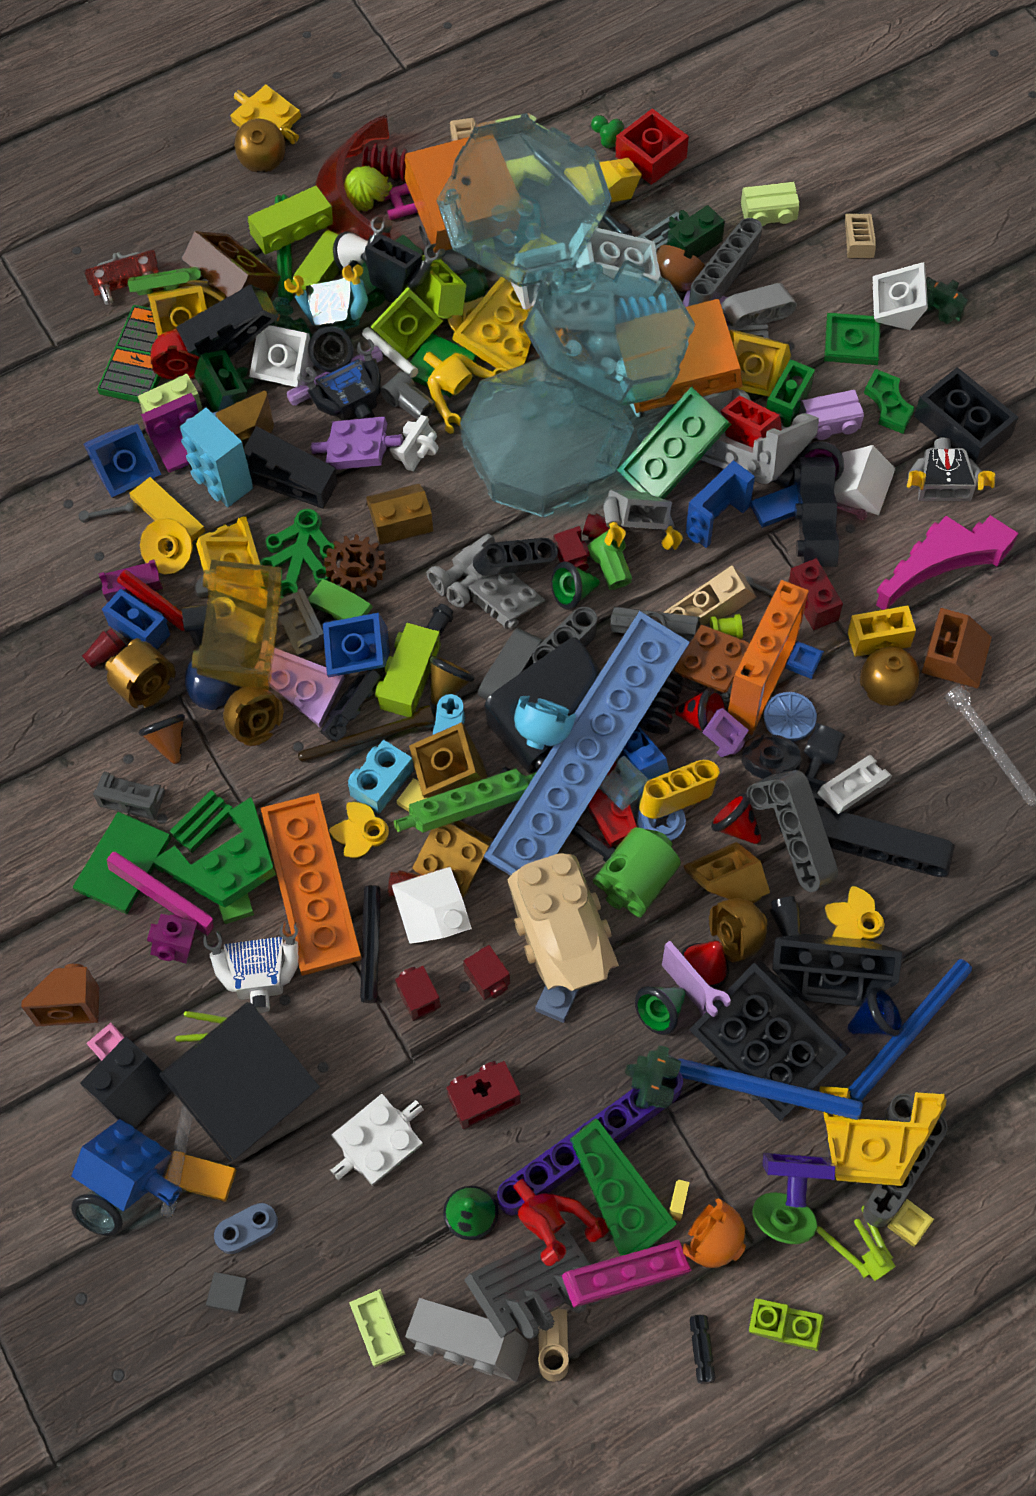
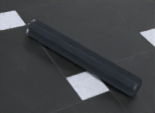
(370, 944)

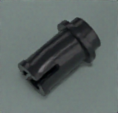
(441, 616)

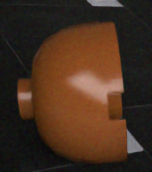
(678, 268)

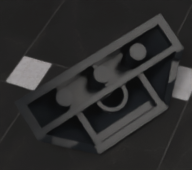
(835, 967)

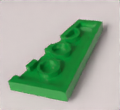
(625, 1200)

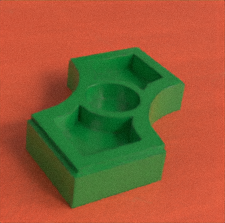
(894, 410)

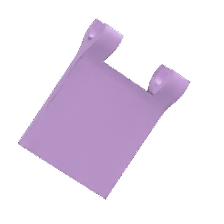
(693, 984)

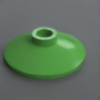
(784, 1222)

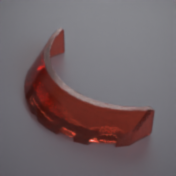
(331, 184)

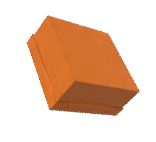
(426, 176)

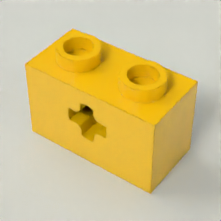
(881, 629)

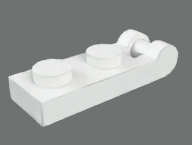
(854, 784)

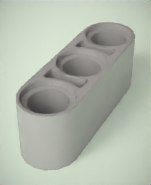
(759, 306)

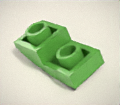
(338, 601)

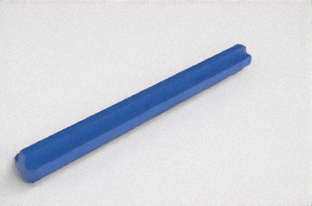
(910, 1030)
(771, 1089)

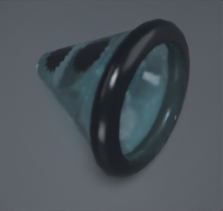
(97, 1214)

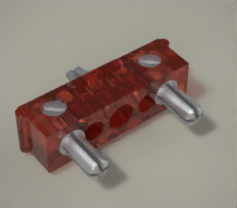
(116, 273)

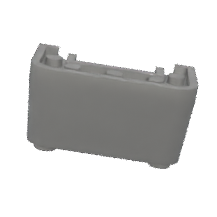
(770, 454)

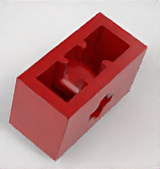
(749, 421)

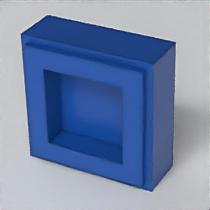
(804, 659)

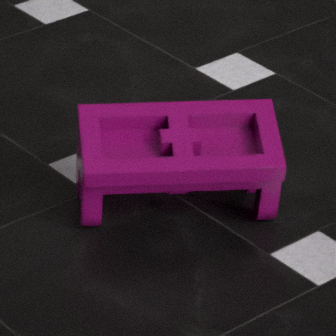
(145, 572)

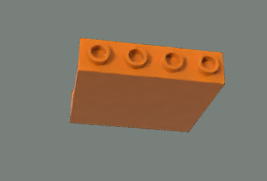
(709, 360)

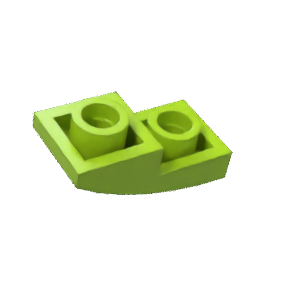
(786, 1324)

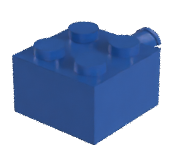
(124, 1167)

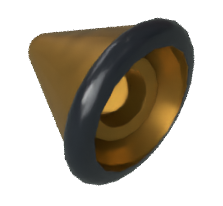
(446, 678)

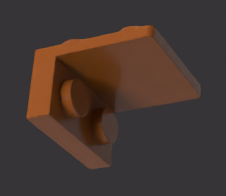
(712, 658)

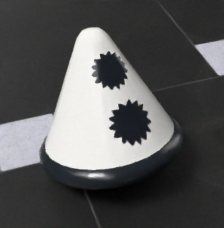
(348, 250)

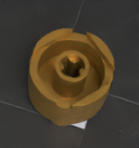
(140, 674)

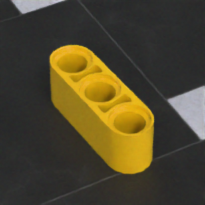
(678, 789)

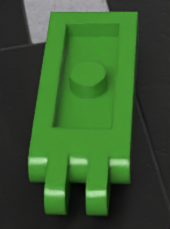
(168, 280)

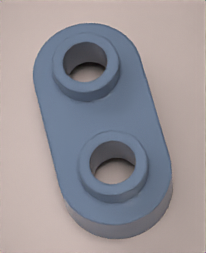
(246, 1230)

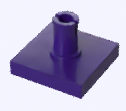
(798, 1169)

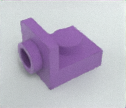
(725, 733)

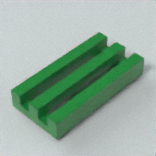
(193, 814)

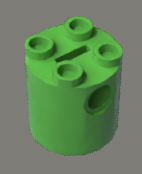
(638, 870)

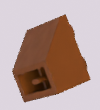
(957, 649)

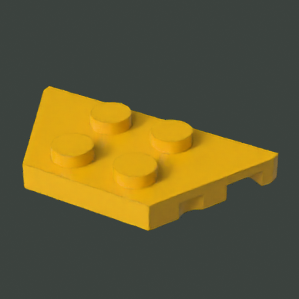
(228, 545)

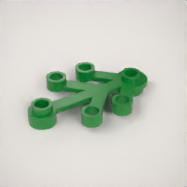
(300, 550)

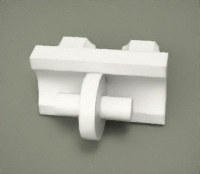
(418, 442)

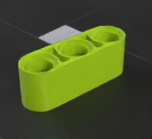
(319, 263)

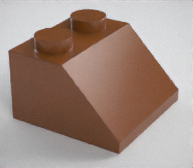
(64, 998)

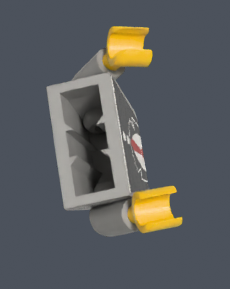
(947, 474)
(639, 511)

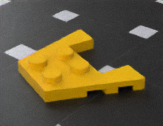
(880, 1148)

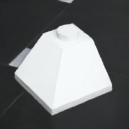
(431, 906)

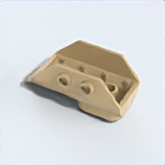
(561, 923)

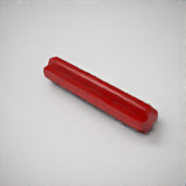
(151, 598)

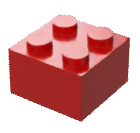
(652, 145)

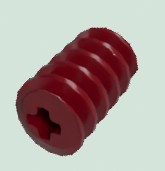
(387, 164)

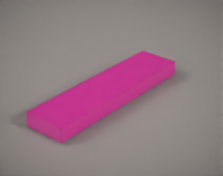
(159, 892)
(625, 1273)

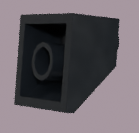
(127, 1084)

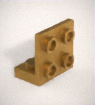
(456, 847)

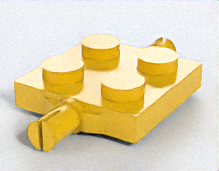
(270, 106)

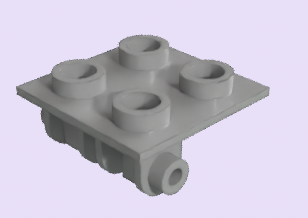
(504, 597)

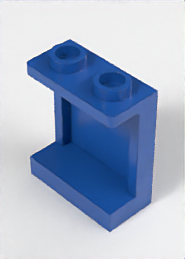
(729, 487)

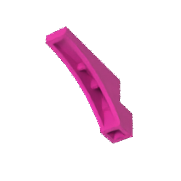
(947, 549)

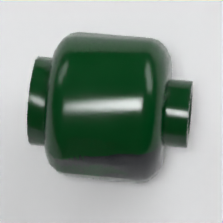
(475, 283)

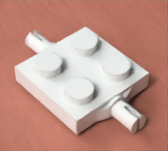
(377, 1139)

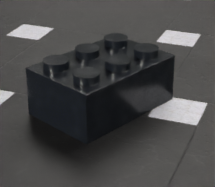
(966, 415)

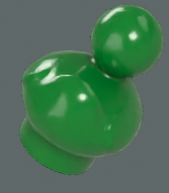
(607, 130)

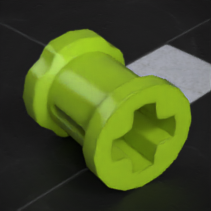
(730, 626)

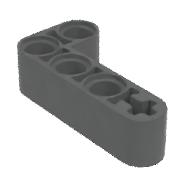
(800, 825)
(895, 1194)

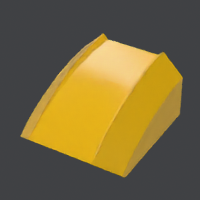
(760, 361)

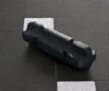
(702, 1349)

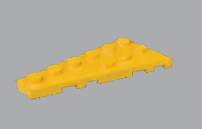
(496, 328)

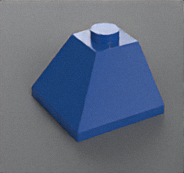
(122, 459)
(355, 644)

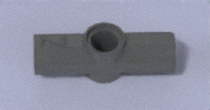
(683, 625)

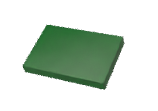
(133, 841)

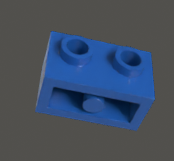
(135, 620)

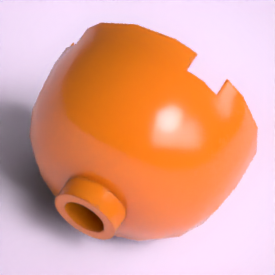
(717, 1236)

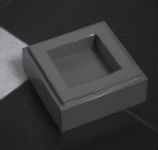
(226, 1292)

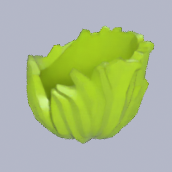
(366, 185)

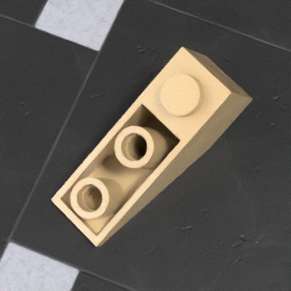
(717, 597)

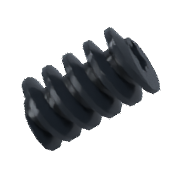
(659, 712)

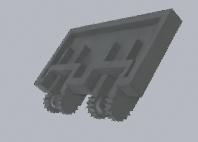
(524, 1290)

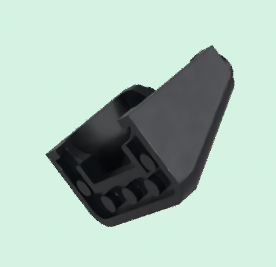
(558, 677)

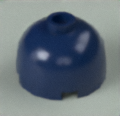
(206, 691)

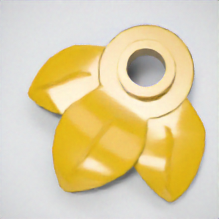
(356, 830)
(851, 916)

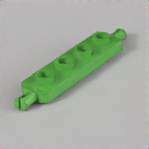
(465, 801)

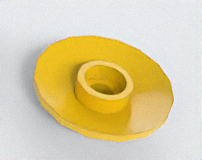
(155, 541)

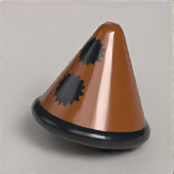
(166, 737)

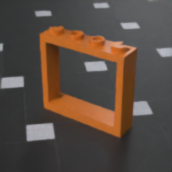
(767, 655)

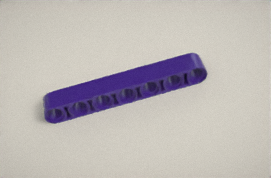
(557, 1173)

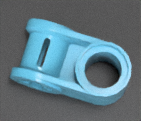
(443, 718)

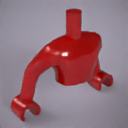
(543, 1218)

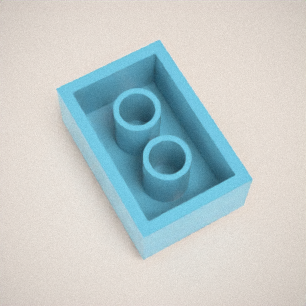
(216, 457)

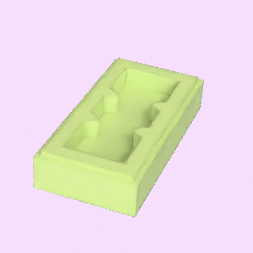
(377, 1328)

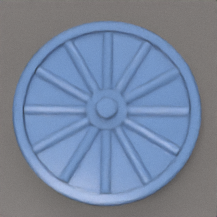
(790, 716)

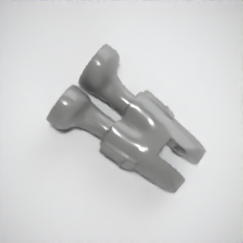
(445, 581)

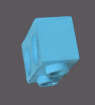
(386, 778)

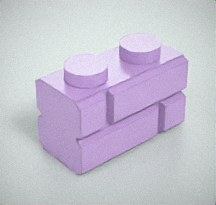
(835, 412)

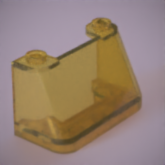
(240, 623)

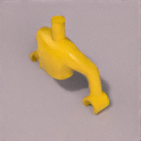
(452, 376)

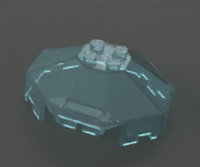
(523, 199)
(610, 333)
(541, 438)

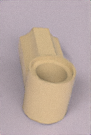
(554, 1343)

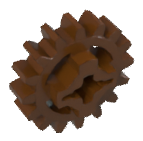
(355, 564)

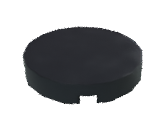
(770, 756)

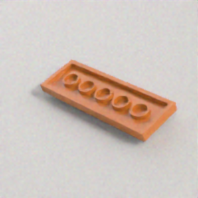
(310, 883)

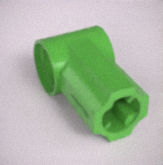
(611, 561)

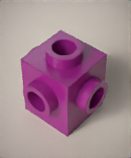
(172, 938)

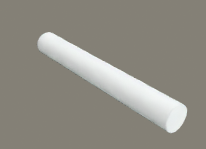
(390, 352)

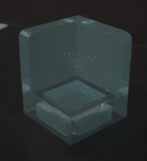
(624, 783)

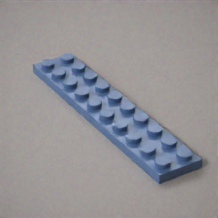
(584, 758)

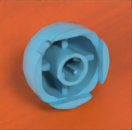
(542, 722)

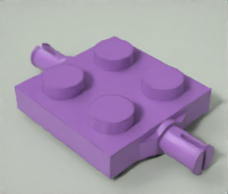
(357, 443)

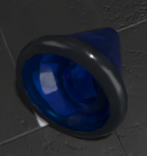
(877, 1015)

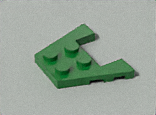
(229, 869)

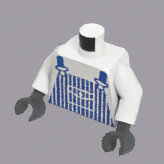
(256, 966)

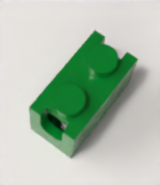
(788, 394)

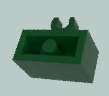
(696, 233)
(221, 381)

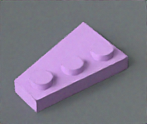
(304, 685)

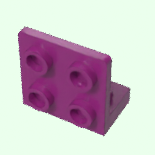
(164, 430)

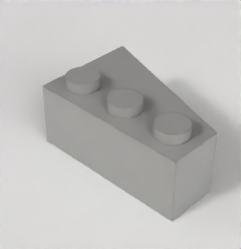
(466, 1340)

